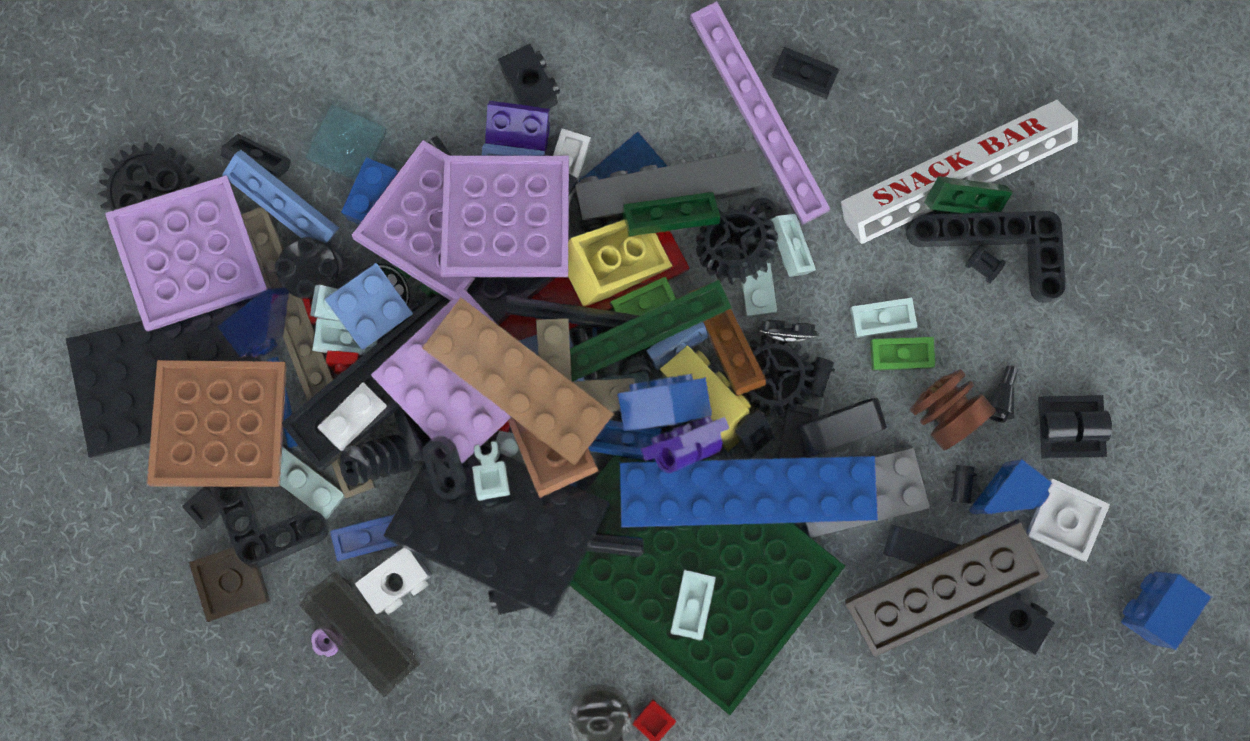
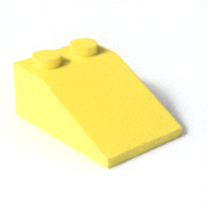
(611, 261)

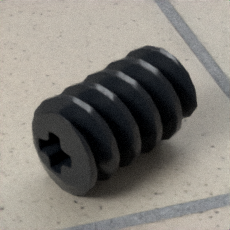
(374, 460)

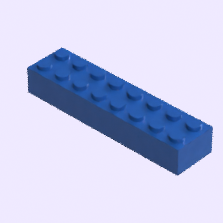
(749, 492)

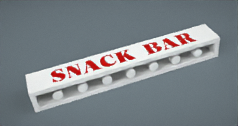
(980, 160)

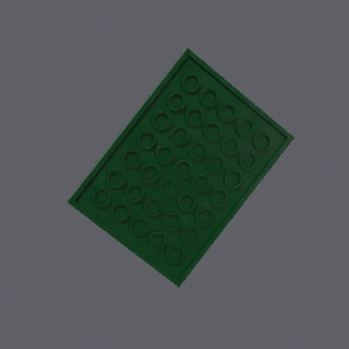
(760, 596)

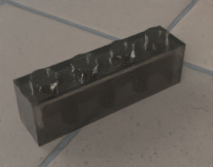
(359, 633)

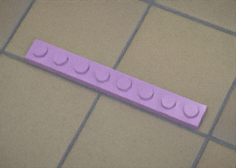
(759, 113)

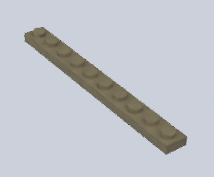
(298, 331)

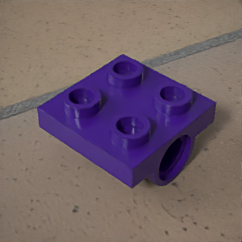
(517, 126)
(686, 444)

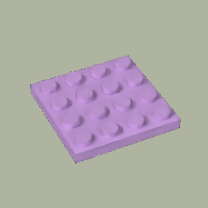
(505, 216)
(408, 222)
(186, 253)
(436, 395)

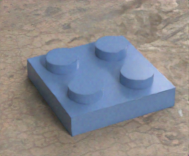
(368, 306)

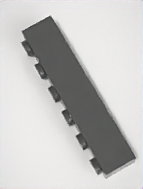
(722, 175)

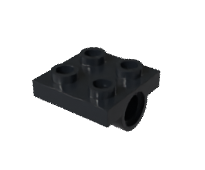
(1073, 426)

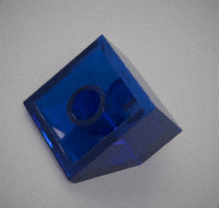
(258, 324)

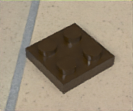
(227, 583)

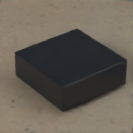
(202, 508)

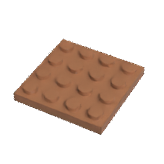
(217, 424)

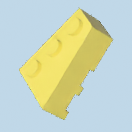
(721, 398)

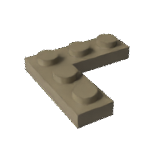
(555, 350)

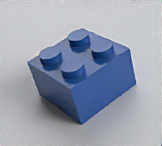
(664, 402)
(1165, 609)

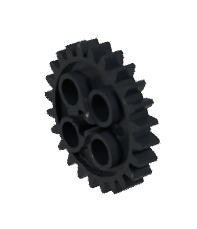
(156, 167)

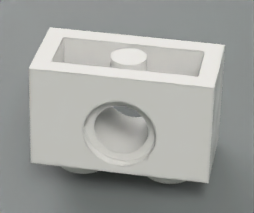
(376, 585)

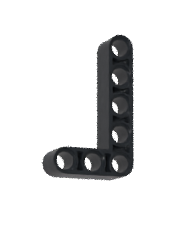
(1000, 235)
(267, 537)

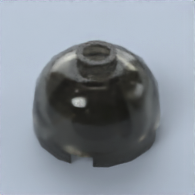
(599, 714)

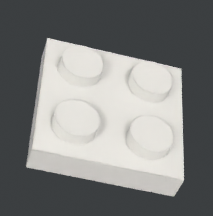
(1068, 520)

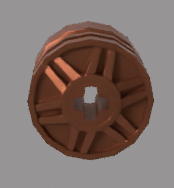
(952, 409)

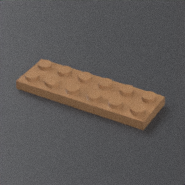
(518, 381)

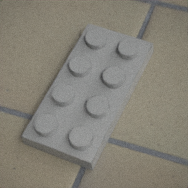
(897, 488)

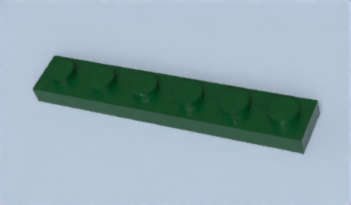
(648, 329)

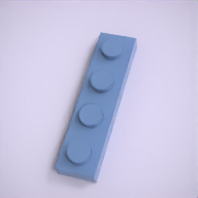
(278, 199)

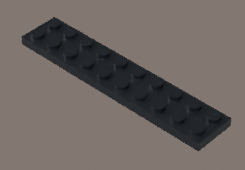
(304, 422)

